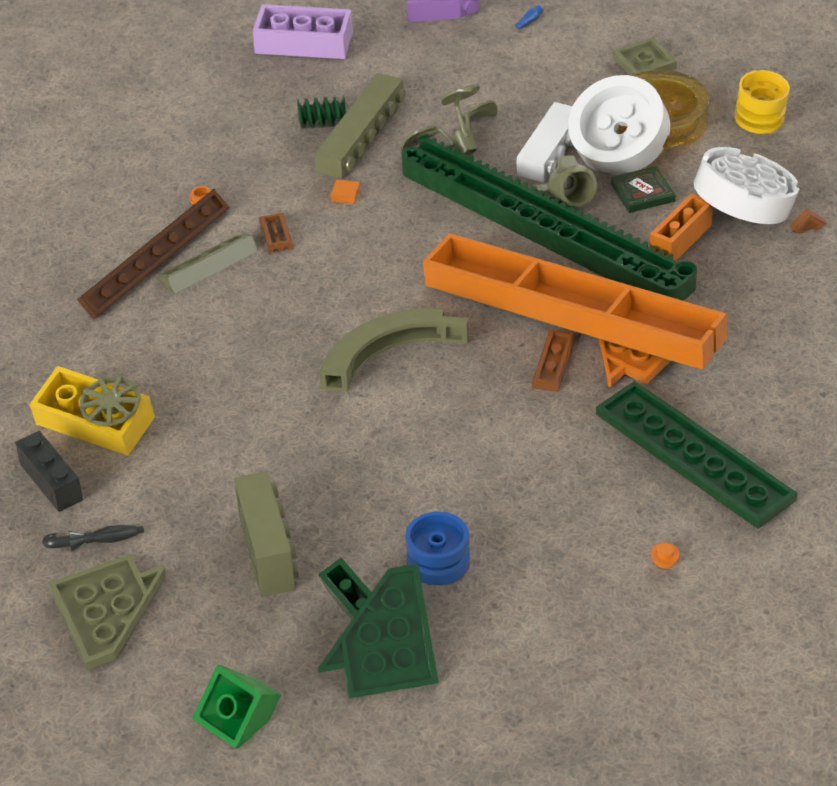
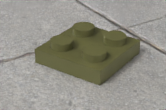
(644, 57)

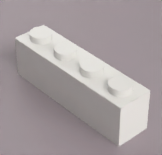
(545, 145)

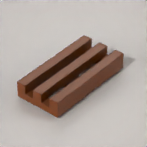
(278, 244)

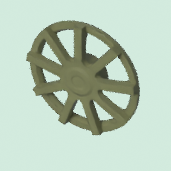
(110, 400)

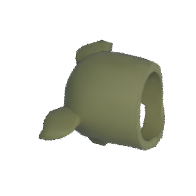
(570, 183)

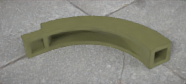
(385, 333)

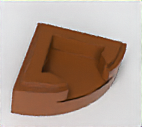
(806, 221)

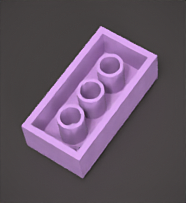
(303, 31)

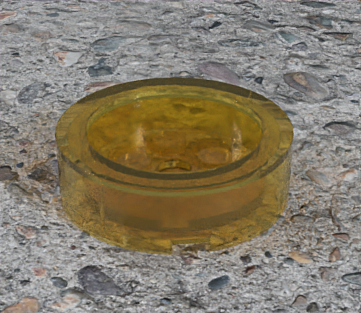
(685, 103)

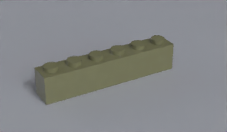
(359, 126)

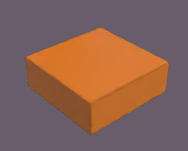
(345, 191)

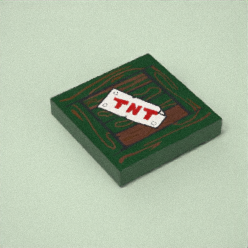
(643, 189)

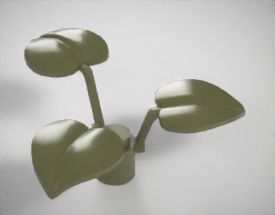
(463, 137)

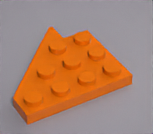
(627, 361)

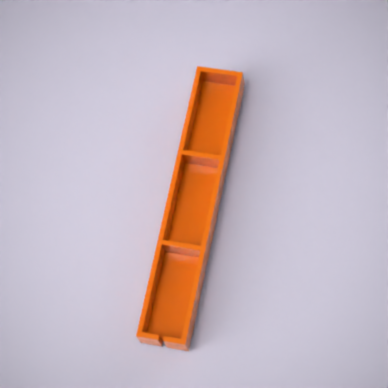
(576, 300)

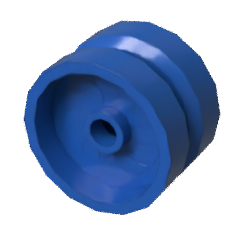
(439, 547)

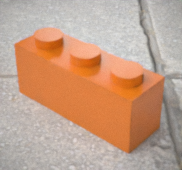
(683, 226)

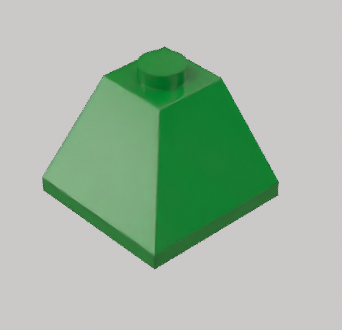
(235, 706)

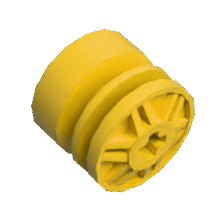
(761, 102)

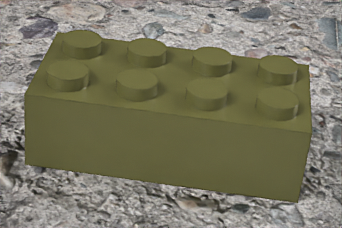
(266, 533)

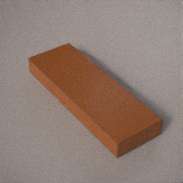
(553, 360)

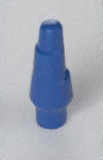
(530, 16)

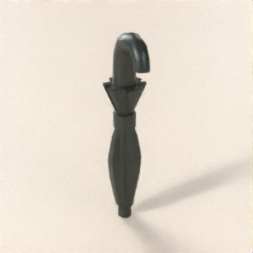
(104, 535)

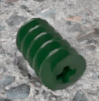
(321, 112)

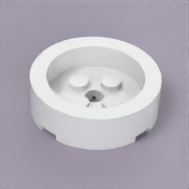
(612, 103)
(746, 185)

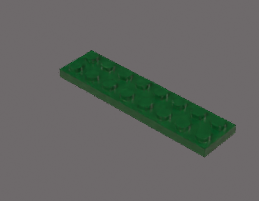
(697, 454)

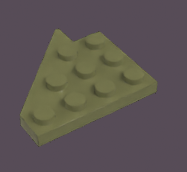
(105, 606)

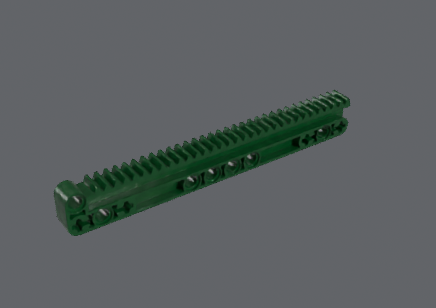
(546, 221)

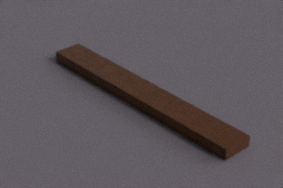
(152, 254)

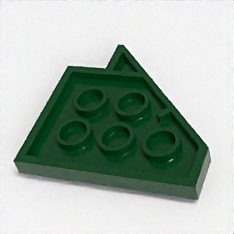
(387, 639)

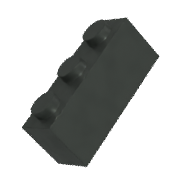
(49, 471)

